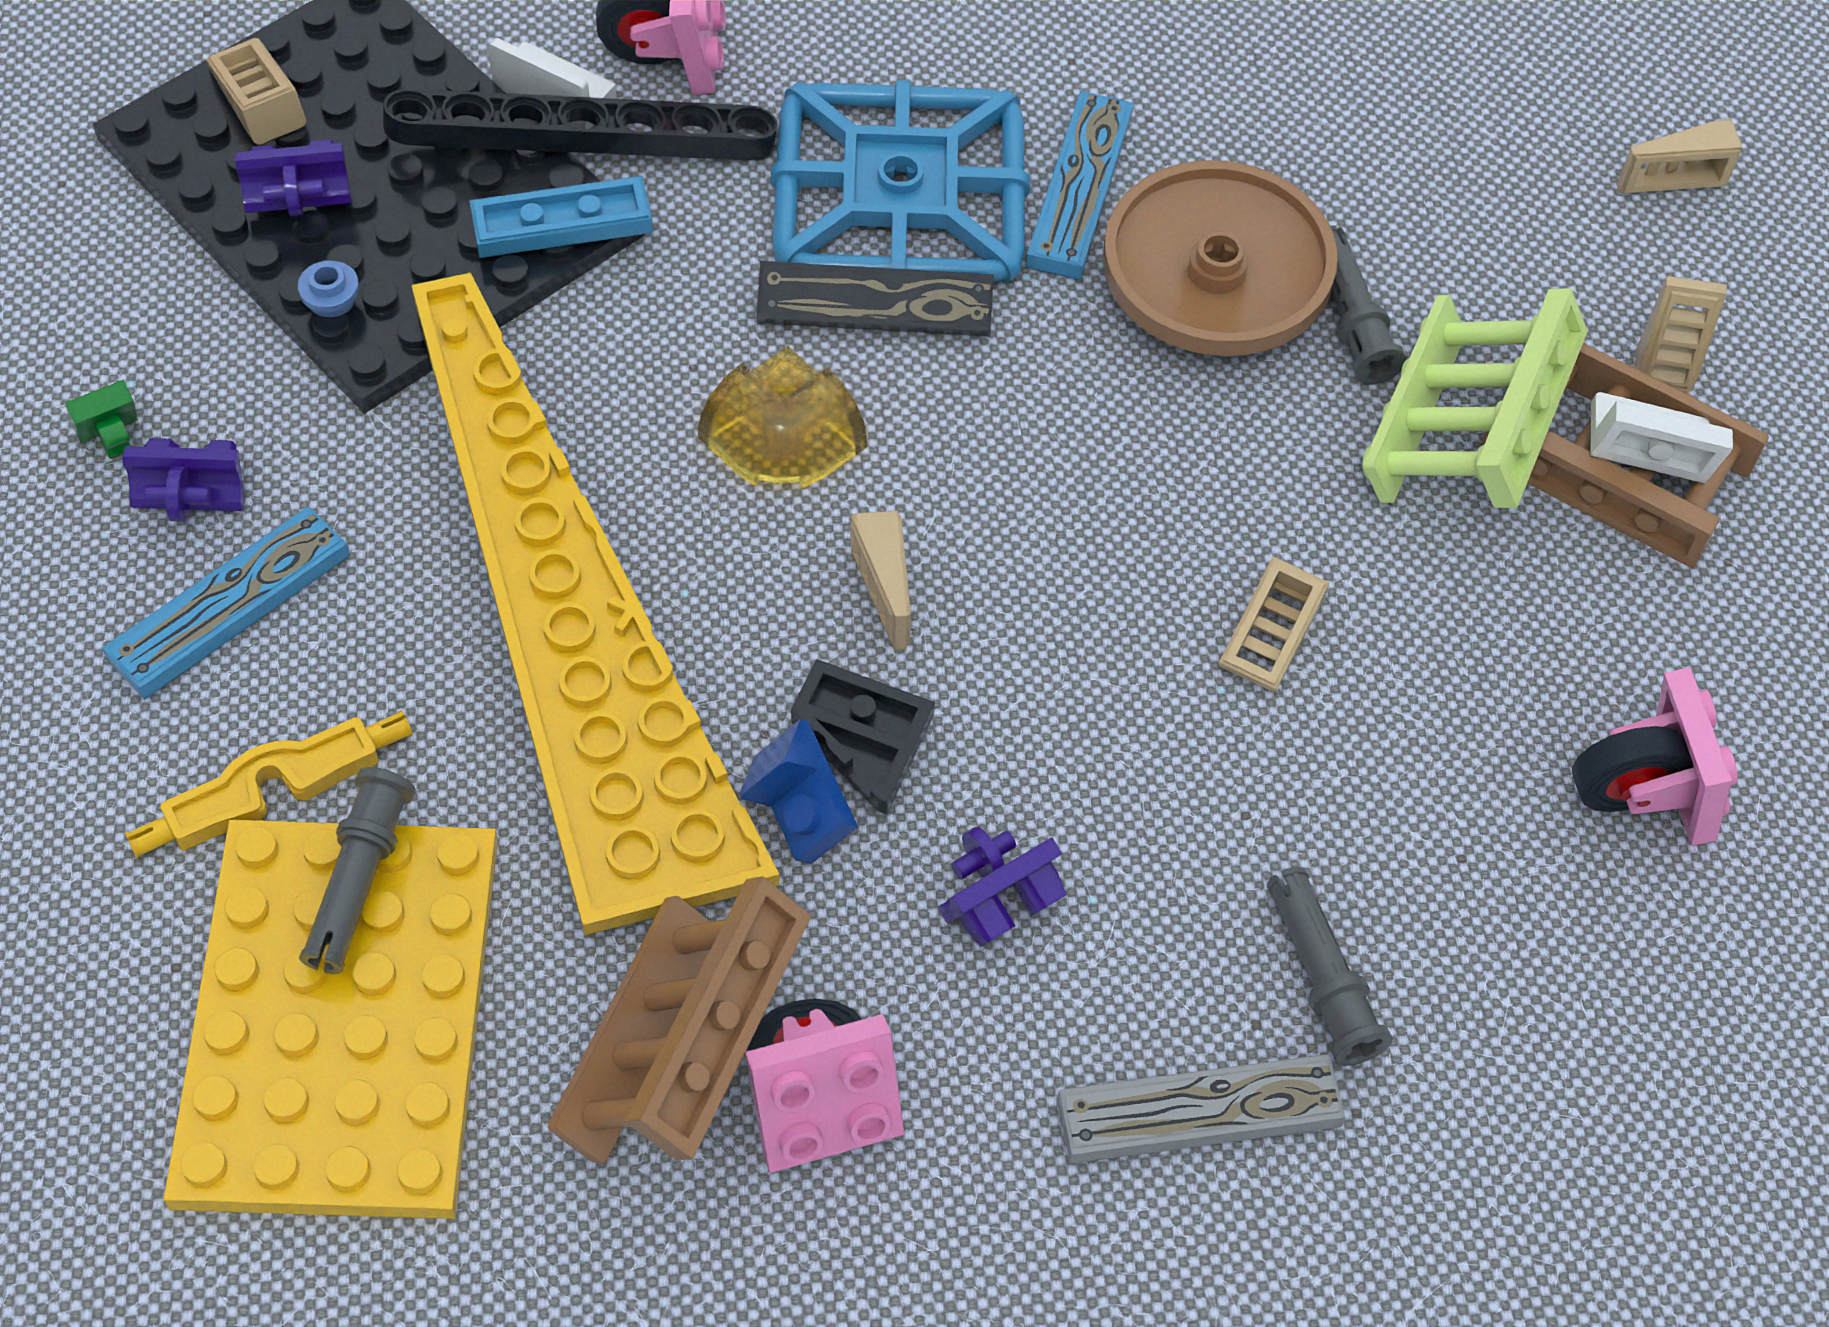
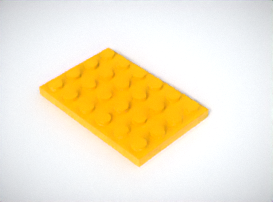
(347, 1082)

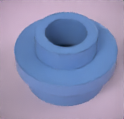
(328, 288)

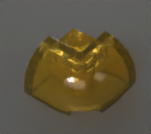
(782, 422)

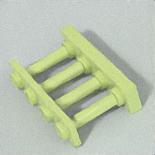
(1515, 424)

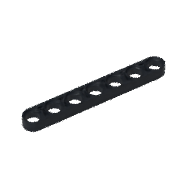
(556, 134)

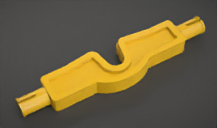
(236, 795)

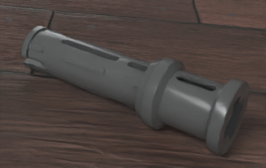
(1362, 321)
(365, 841)
(1336, 990)

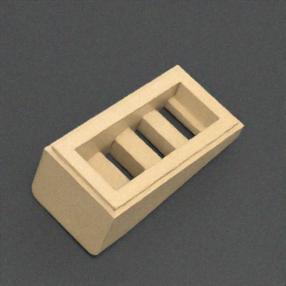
(259, 95)
(1683, 160)
(1679, 338)
(880, 556)
(1289, 582)

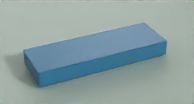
(561, 216)

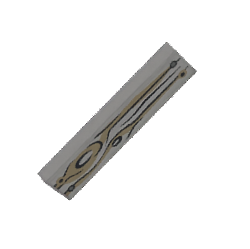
(1200, 1108)

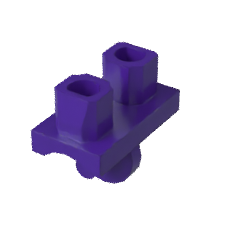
(293, 177)
(184, 478)
(979, 904)

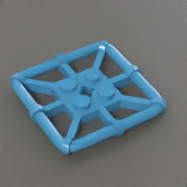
(925, 156)

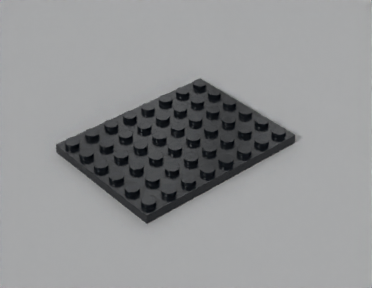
(406, 205)

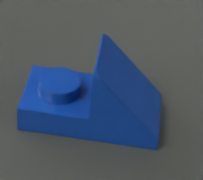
(801, 791)

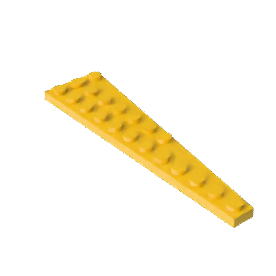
(616, 741)

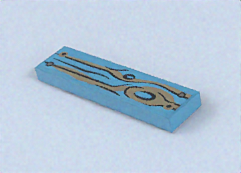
(1079, 185)
(225, 602)

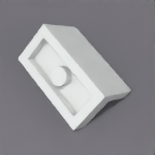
(538, 72)
(1657, 438)

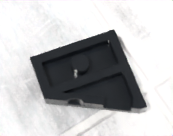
(864, 728)

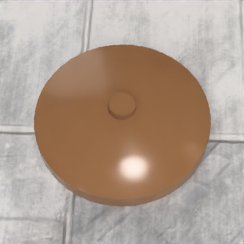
(1219, 257)

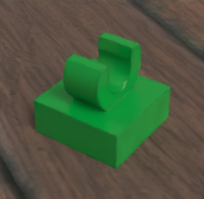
(104, 415)

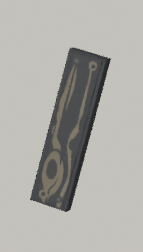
(875, 298)

